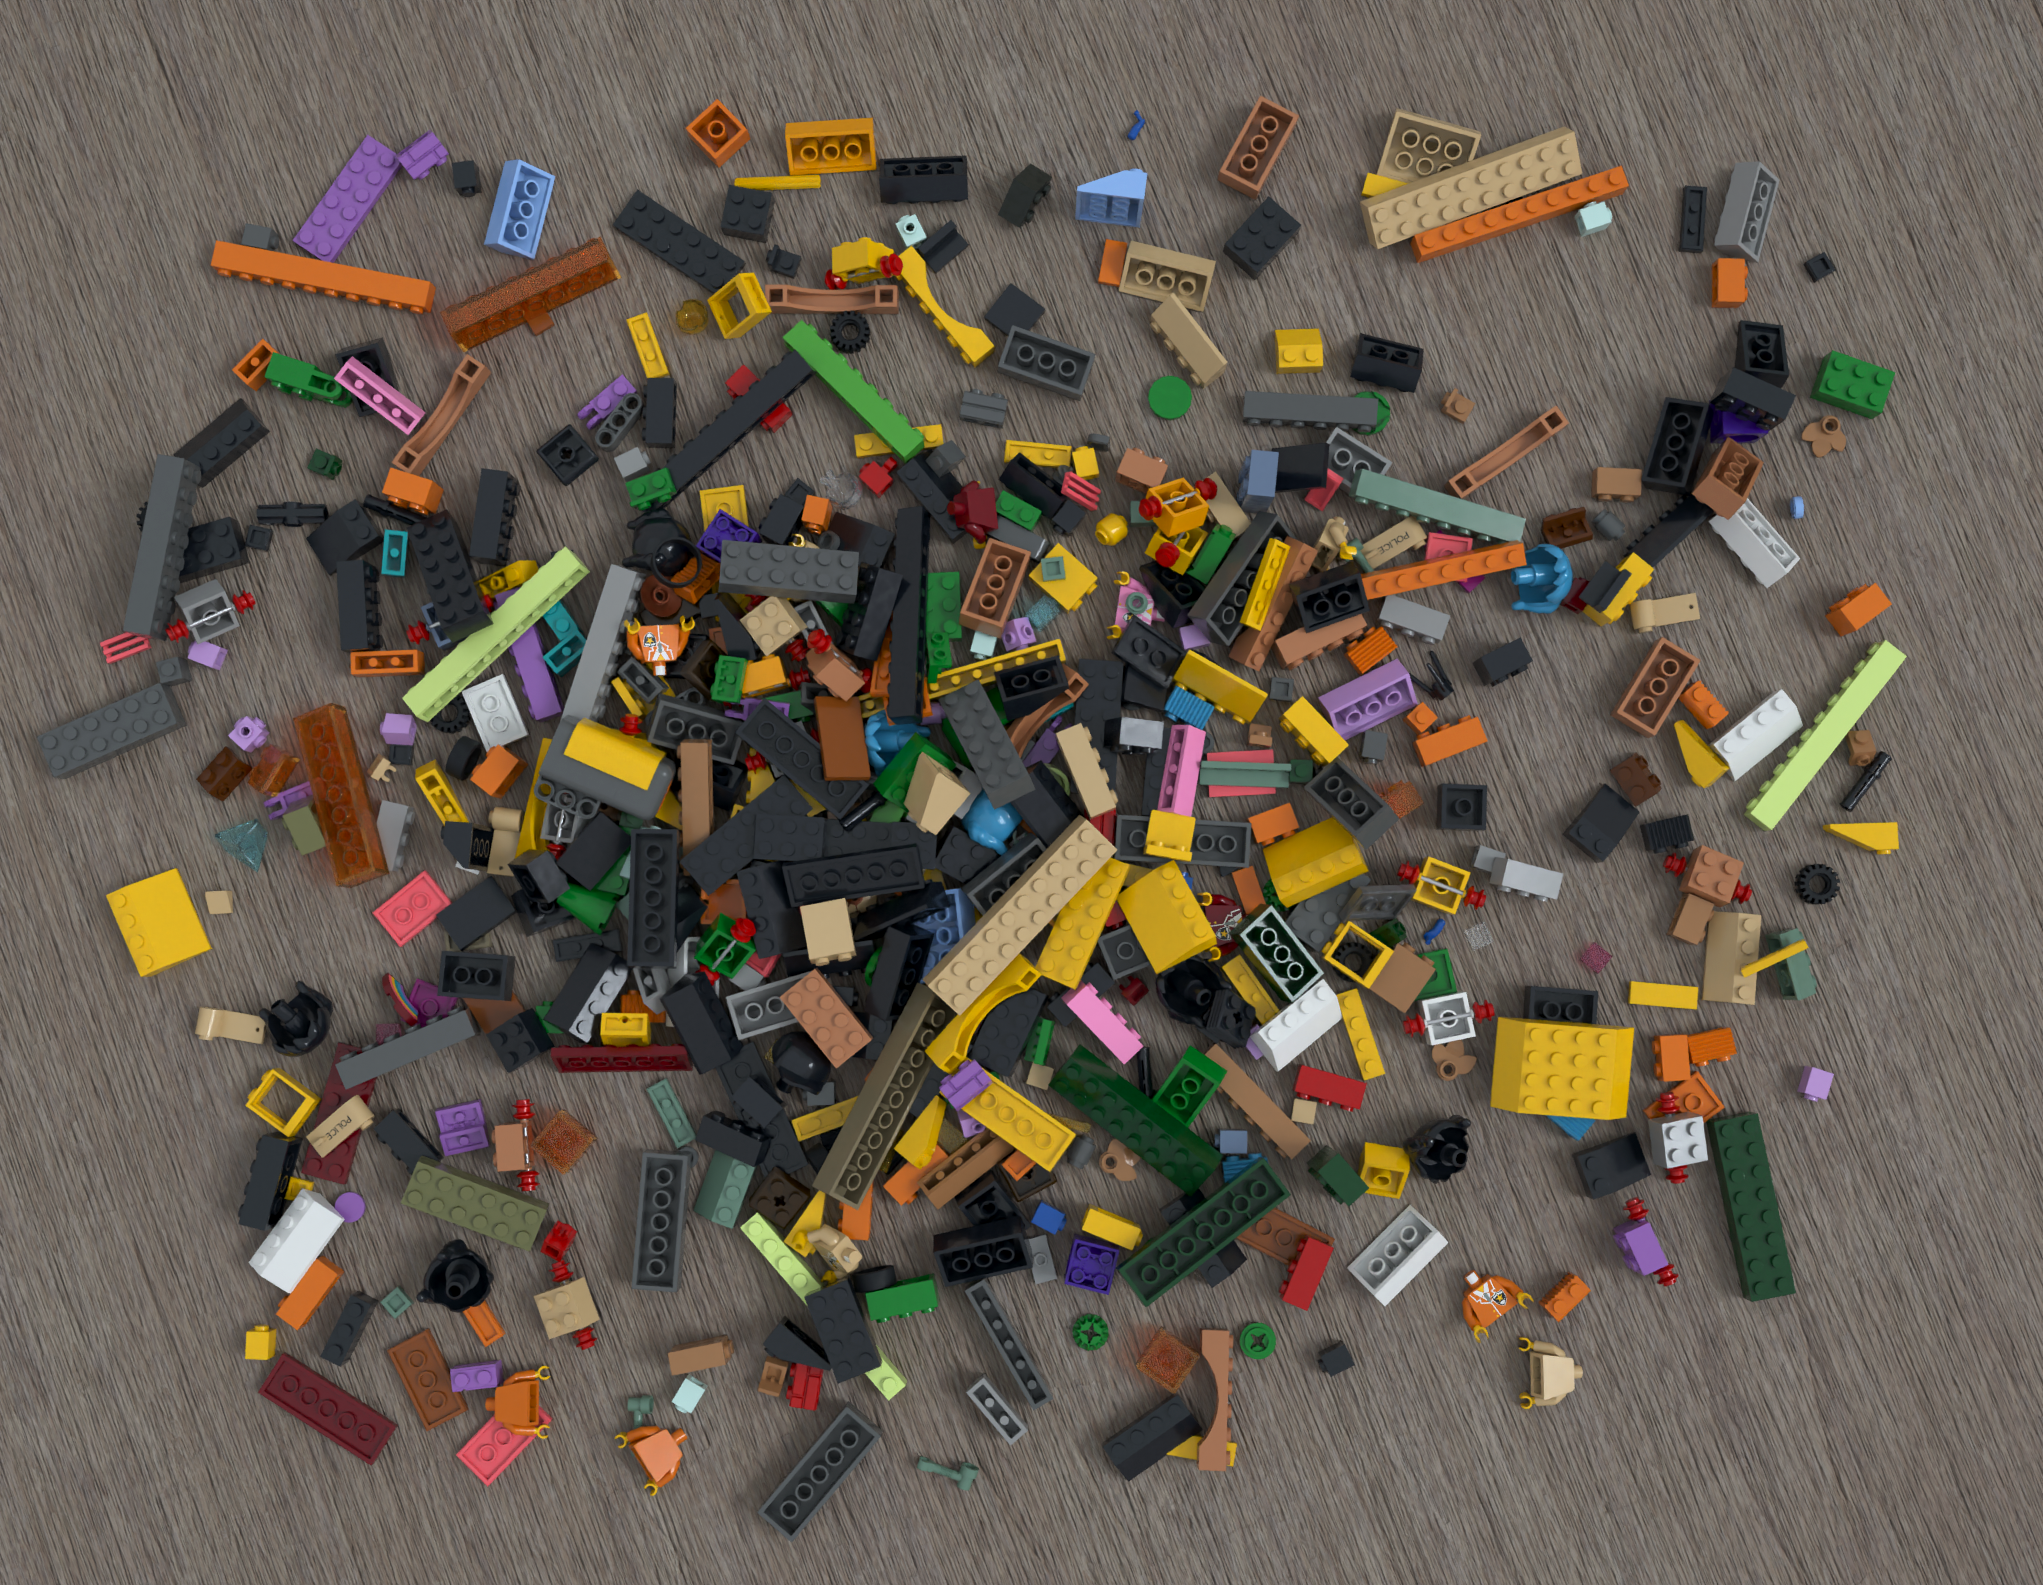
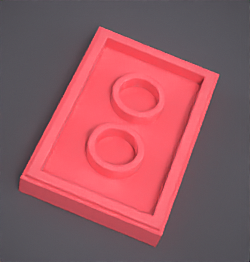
(1254, 756)
(412, 908)

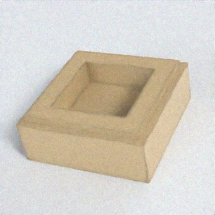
(1040, 1076)
(1303, 1111)

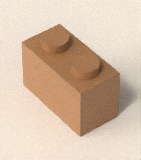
(1616, 484)
(1691, 919)

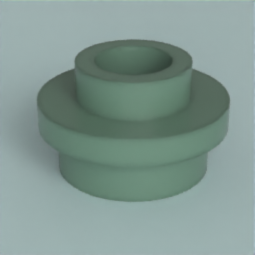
(1136, 596)

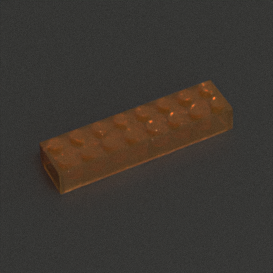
(530, 294)
(341, 796)

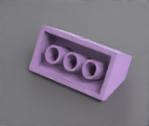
(1369, 700)

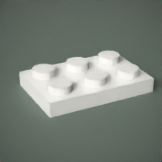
(495, 712)

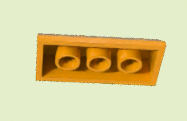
(830, 146)

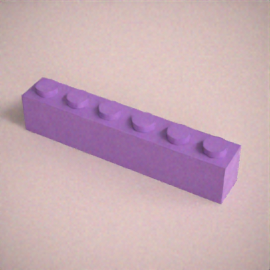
(535, 671)

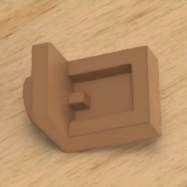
(1860, 747)
(773, 1376)

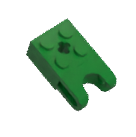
(305, 380)

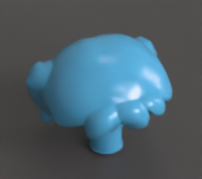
(1543, 580)
(886, 741)
(991, 826)

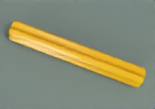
(779, 182)

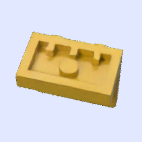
(633, 700)
(1169, 836)

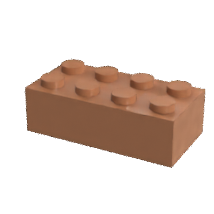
(1258, 147)
(1727, 478)
(994, 588)
(1298, 645)
(1655, 687)
(826, 1017)

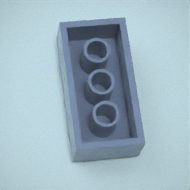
(1257, 481)

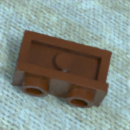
(1566, 528)
(223, 774)
(1636, 779)

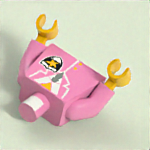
(1122, 614)

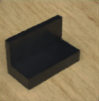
(942, 247)
(1604, 586)

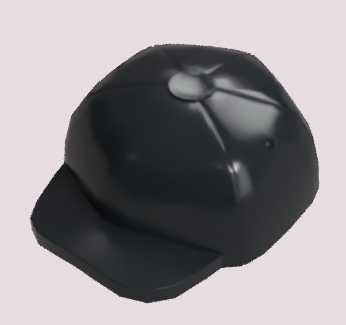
(800, 1063)

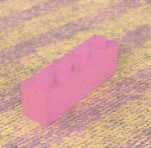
(379, 395)
(1181, 770)
(1102, 1021)

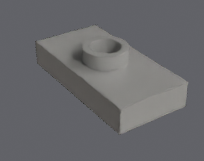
(1043, 1265)

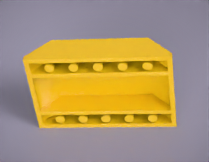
(1561, 1068)

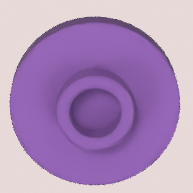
(350, 1206)

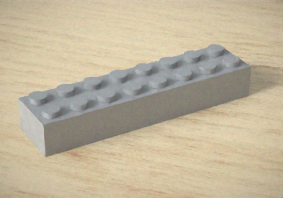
(604, 644)

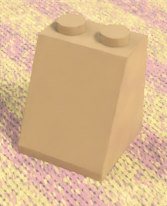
(933, 794)
(828, 931)

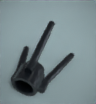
(1441, 687)

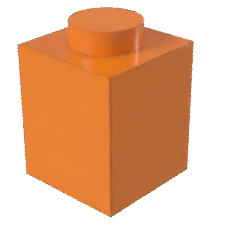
(1420, 718)

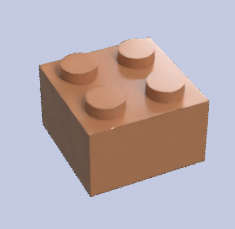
(1140, 470)

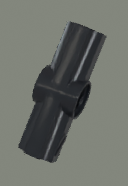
(292, 514)

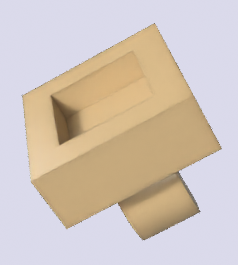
(379, 767)

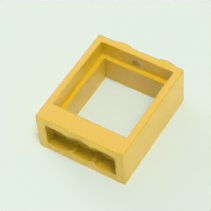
(753, 298)
(1376, 966)
(634, 1031)
(301, 1115)
(1111, 1227)

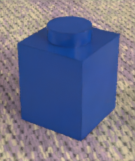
(1049, 1217)

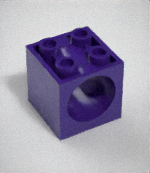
(1727, 425)
(724, 528)
(1091, 1264)

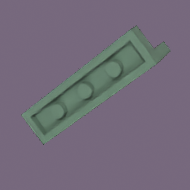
(1244, 774)

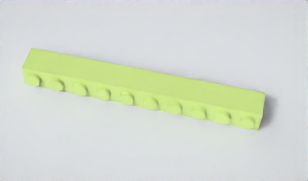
(487, 644)
(1824, 735)
(803, 1280)

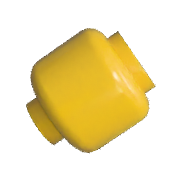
(1111, 529)

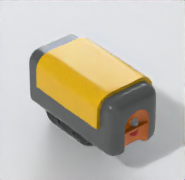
(603, 767)

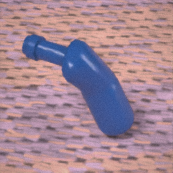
(1137, 127)
(1429, 935)

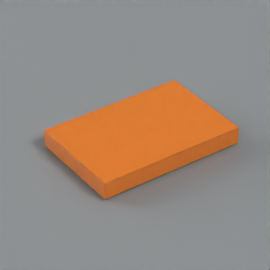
(1693, 1097)

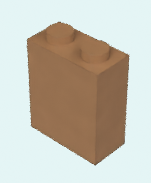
(1403, 977)
(700, 1354)

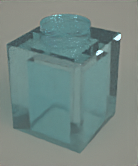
(1043, 612)

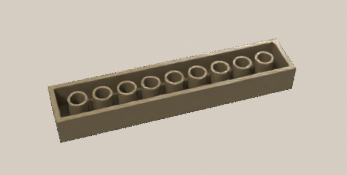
(884, 1099)

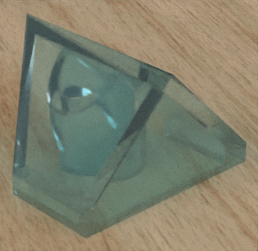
(245, 842)

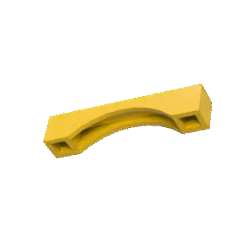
(970, 341)
(535, 811)
(952, 1043)

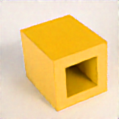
(1085, 463)
(260, 1342)

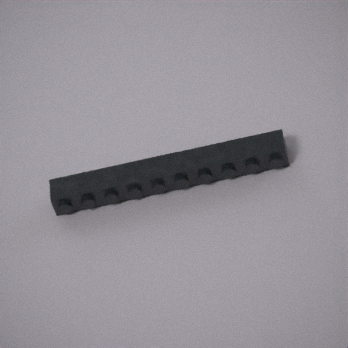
(736, 422)
(909, 617)

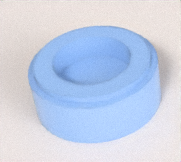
(1796, 507)

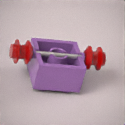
(1641, 1245)

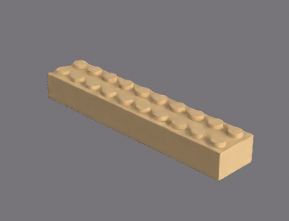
(1471, 187)
(1019, 915)

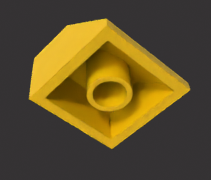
(1298, 351)
(1384, 1169)

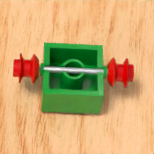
(725, 947)

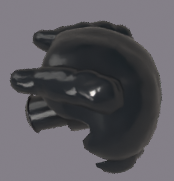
(651, 530)
(1190, 989)
(300, 1024)
(1439, 1148)
(456, 1278)

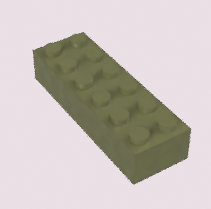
(474, 1203)

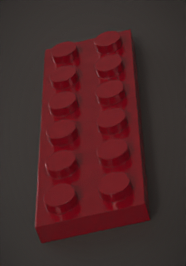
(621, 1059)
(338, 1162)
(328, 1408)

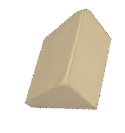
(219, 902)

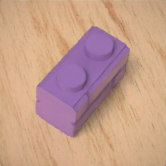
(422, 155)
(965, 1084)
(476, 1375)

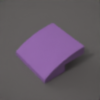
(462, 1127)

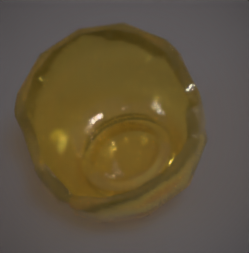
(692, 317)

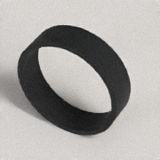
(685, 542)

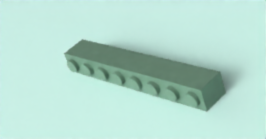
(1435, 507)

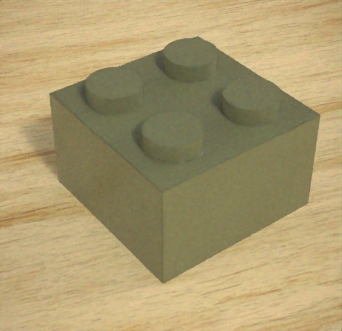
(304, 825)

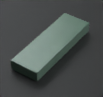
(672, 1113)

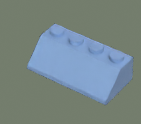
(519, 209)

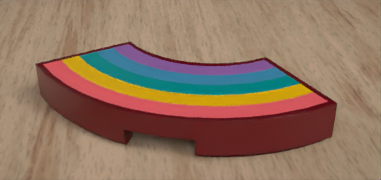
(403, 1005)

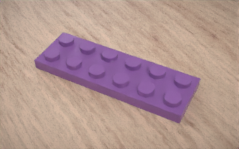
(348, 200)

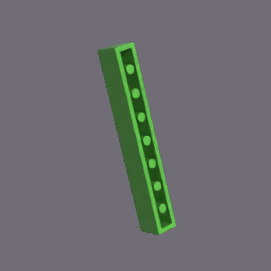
(855, 392)

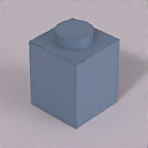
(1231, 1141)

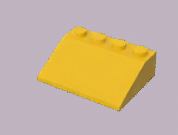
(1219, 687)
(1313, 861)
(1166, 917)
(158, 922)

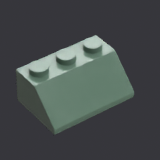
(1793, 972)
(724, 1190)

